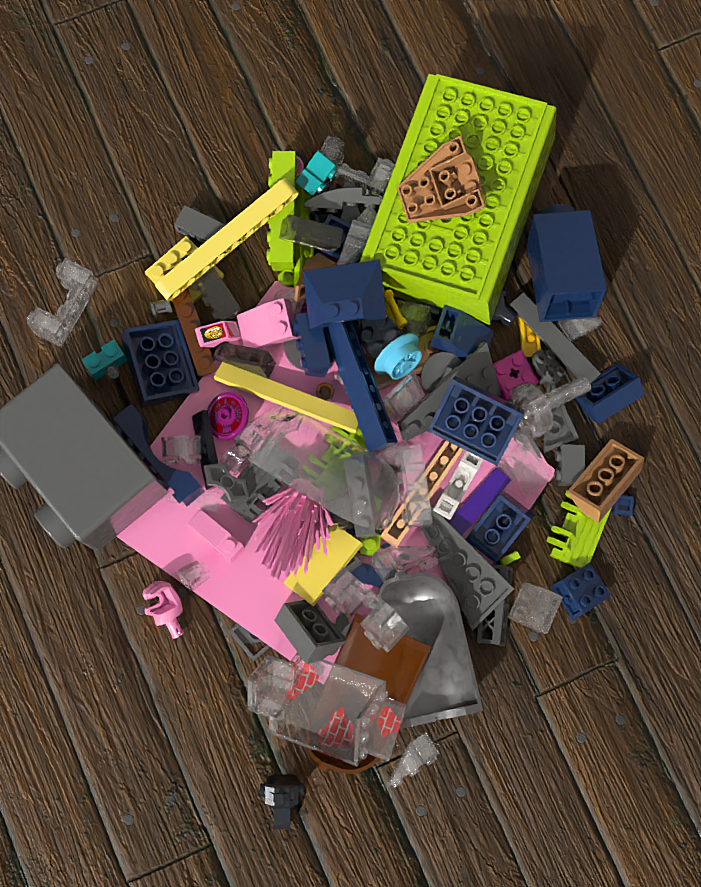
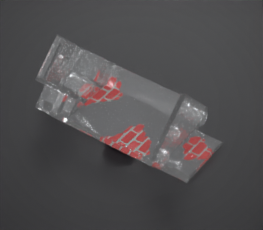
(326, 708)

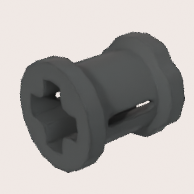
(160, 307)

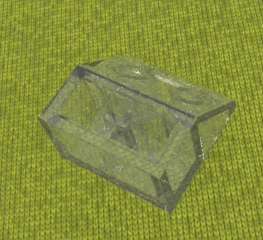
(535, 607)

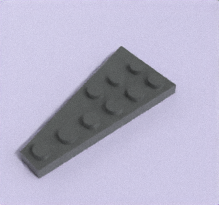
(475, 369)
(469, 574)

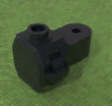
(281, 794)

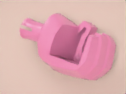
(167, 607)

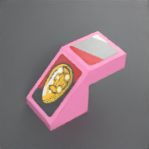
(216, 333)

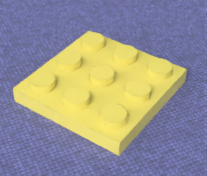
(171, 260)

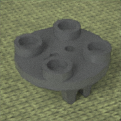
(547, 367)

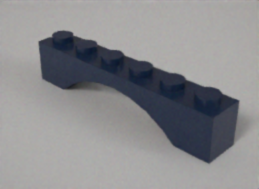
(181, 482)

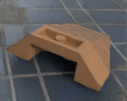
(443, 185)

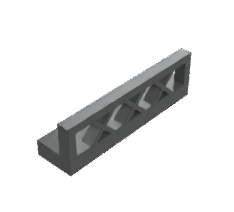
(501, 615)

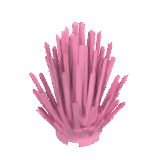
(295, 522)

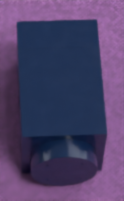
(565, 264)

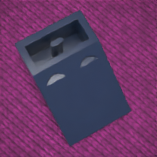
(459, 333)

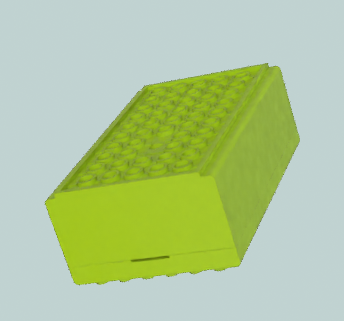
(464, 257)

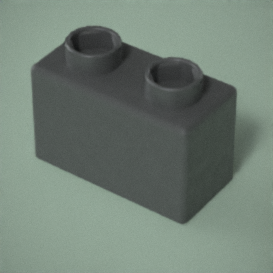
(74, 461)

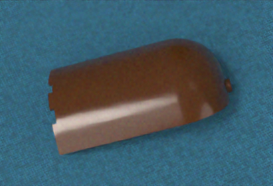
(397, 667)

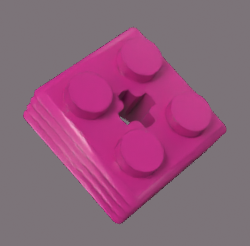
(517, 364)

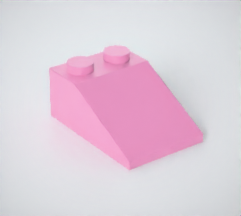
(267, 324)

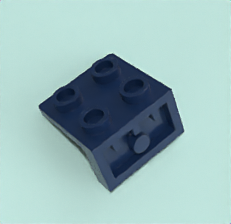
(581, 591)

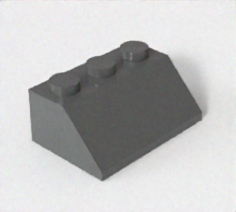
(309, 630)

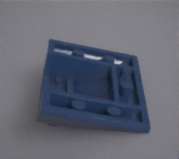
(344, 293)

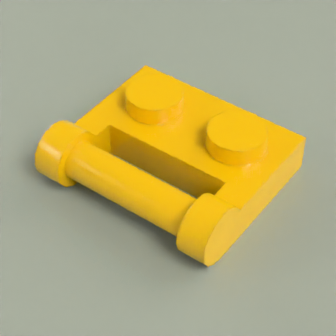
(393, 310)

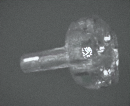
(538, 406)

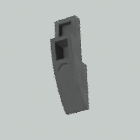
(333, 199)

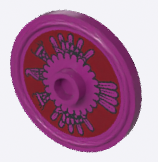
(228, 415)

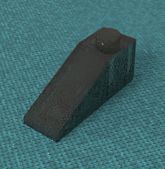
(246, 358)

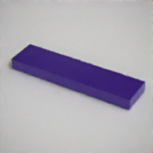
(479, 501)

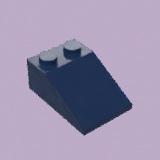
(499, 526)

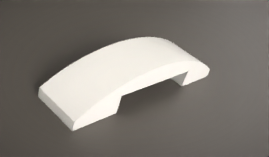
(458, 485)

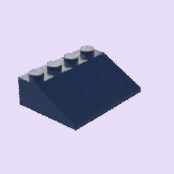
(159, 362)
(476, 420)

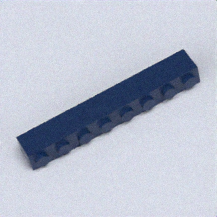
(360, 386)

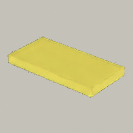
(323, 568)

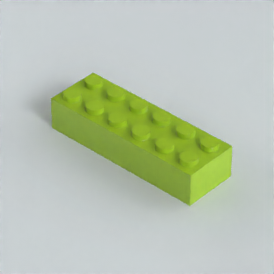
(281, 252)

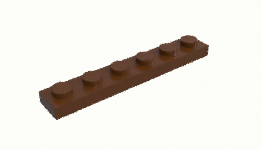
(189, 322)

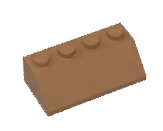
(605, 480)

